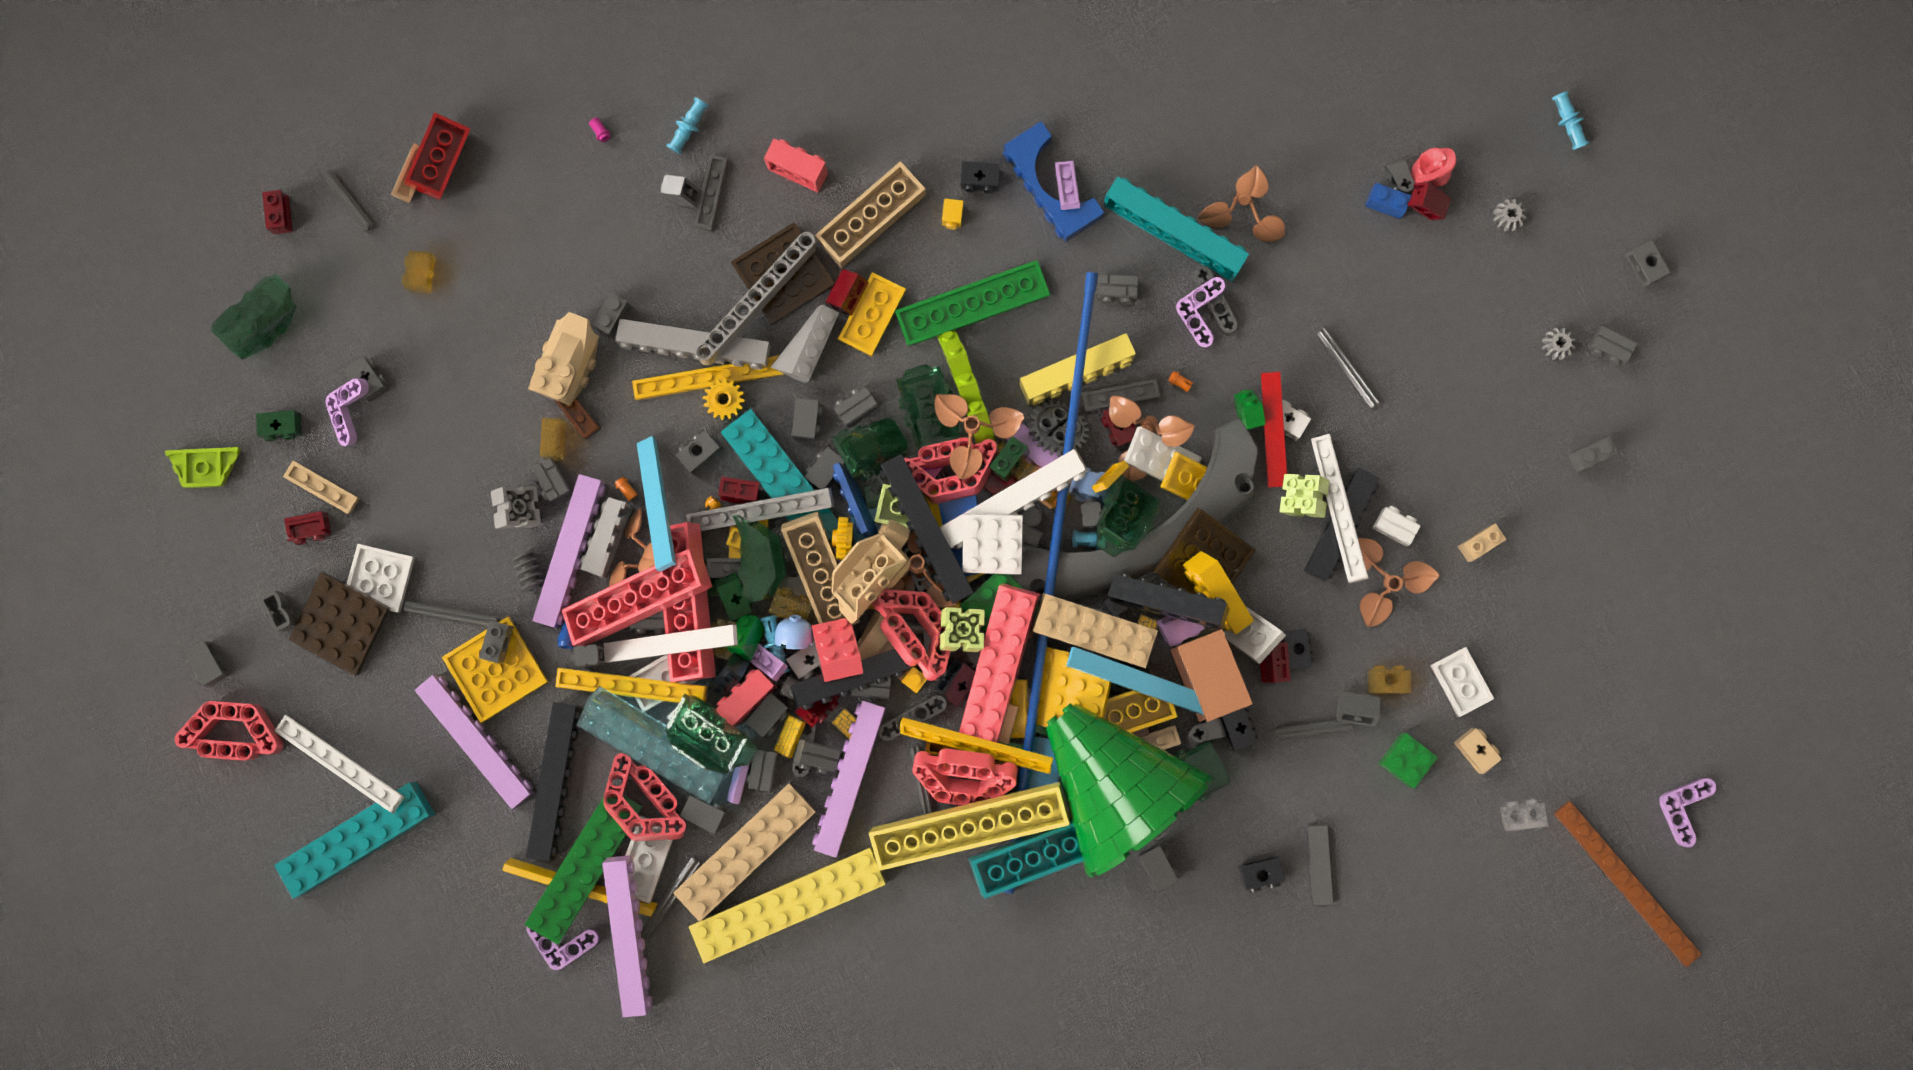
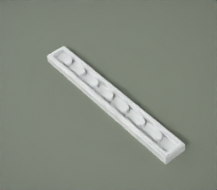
(1340, 509)
(670, 643)
(339, 764)

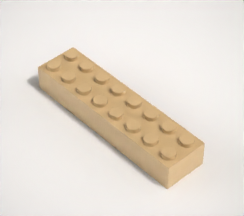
(744, 852)

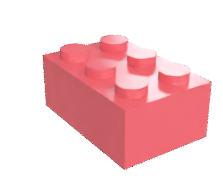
(796, 165)
(837, 649)
(745, 697)

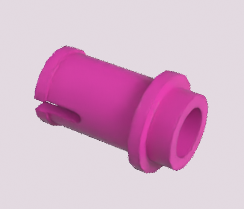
(602, 133)

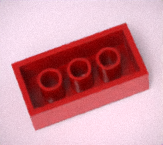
(437, 156)

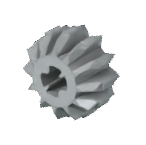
(1515, 210)
(1558, 351)

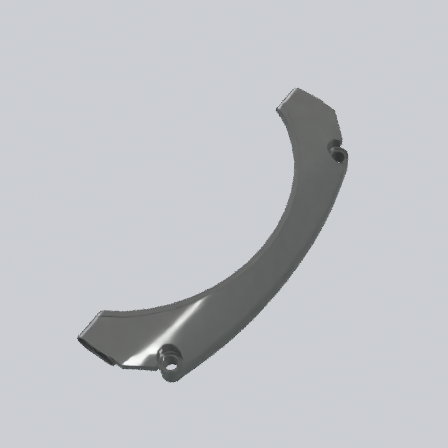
(1217, 495)

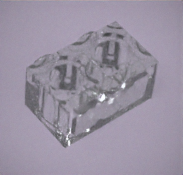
(1523, 819)

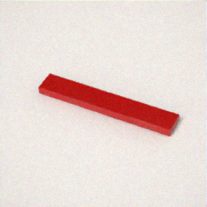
(1274, 428)

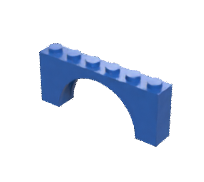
(1023, 155)

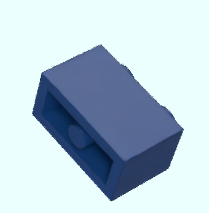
(1388, 200)

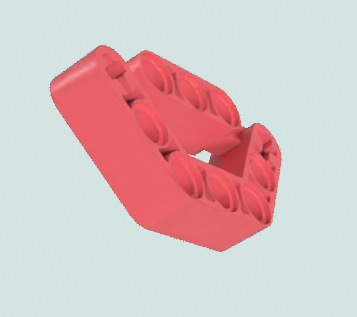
(938, 460)
(890, 612)
(219, 746)
(935, 773)
(671, 817)

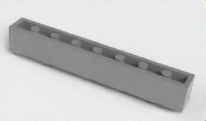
(685, 342)

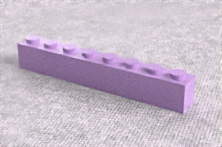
(569, 551)
(474, 741)
(850, 777)
(626, 936)

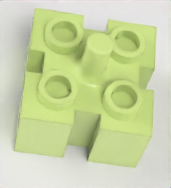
(1304, 495)
(962, 630)

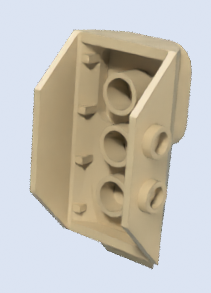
(566, 360)
(866, 573)

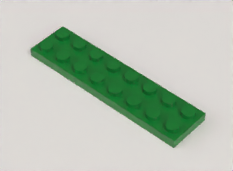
(972, 303)
(578, 873)

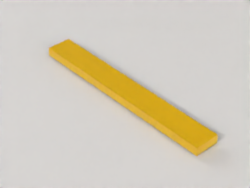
(699, 379)
(628, 685)
(974, 744)
(545, 876)

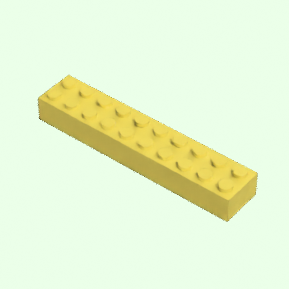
(970, 826)
(787, 905)

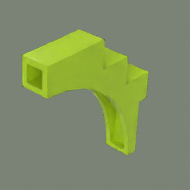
(965, 382)

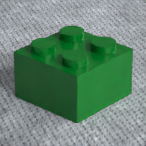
(1407, 760)

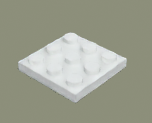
(992, 543)
(381, 575)

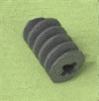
(527, 571)

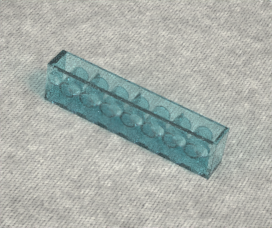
(646, 742)

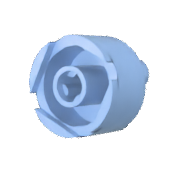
(1083, 488)

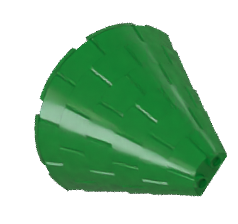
(1117, 786)

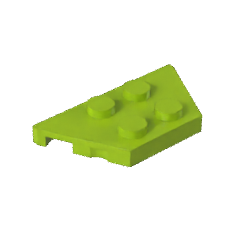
(203, 466)

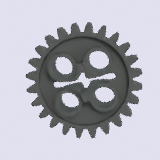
(1050, 418)

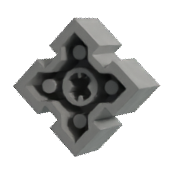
(515, 507)

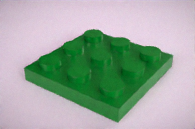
(985, 596)

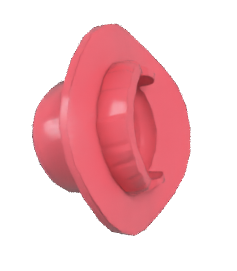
(1434, 166)

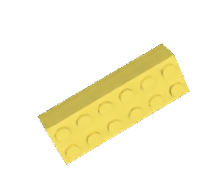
(1059, 376)

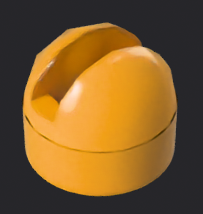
(713, 503)

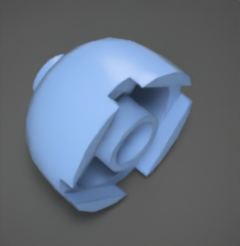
(794, 633)

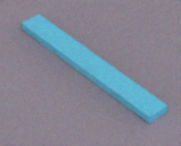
(656, 504)
(1134, 679)

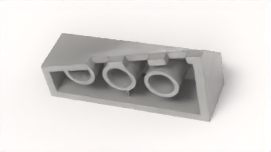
(804, 350)
(606, 537)

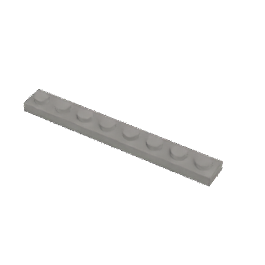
(764, 509)

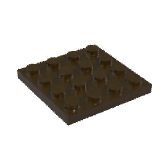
(800, 289)
(1204, 535)
(339, 623)

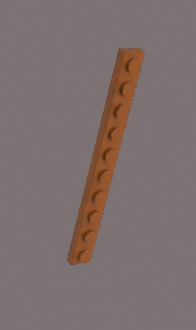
(1627, 884)

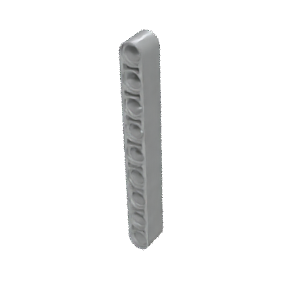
(755, 307)

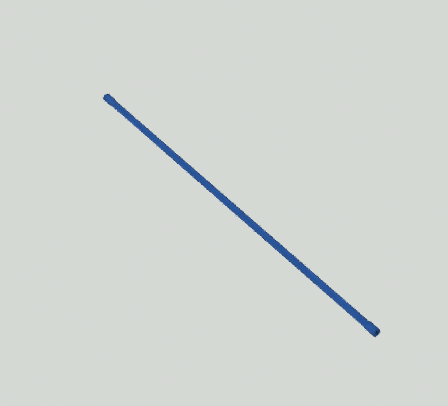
(1090, 288)

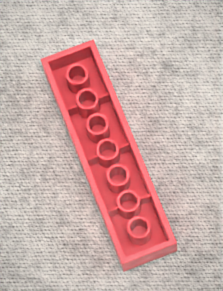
(636, 598)
(689, 616)
(999, 662)

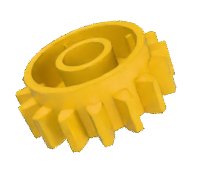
(716, 392)
(842, 538)

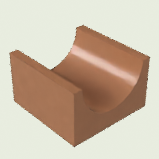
(1213, 674)

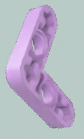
(1195, 305)
(337, 405)
(1679, 802)
(563, 951)

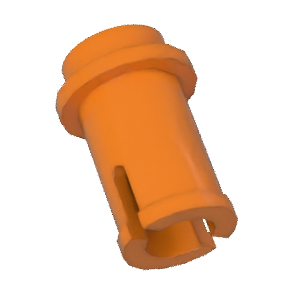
(1180, 381)
(627, 490)

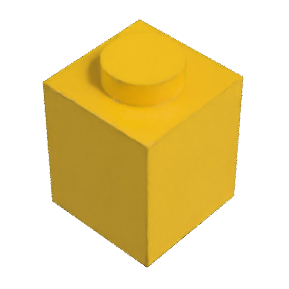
(952, 213)
(914, 679)

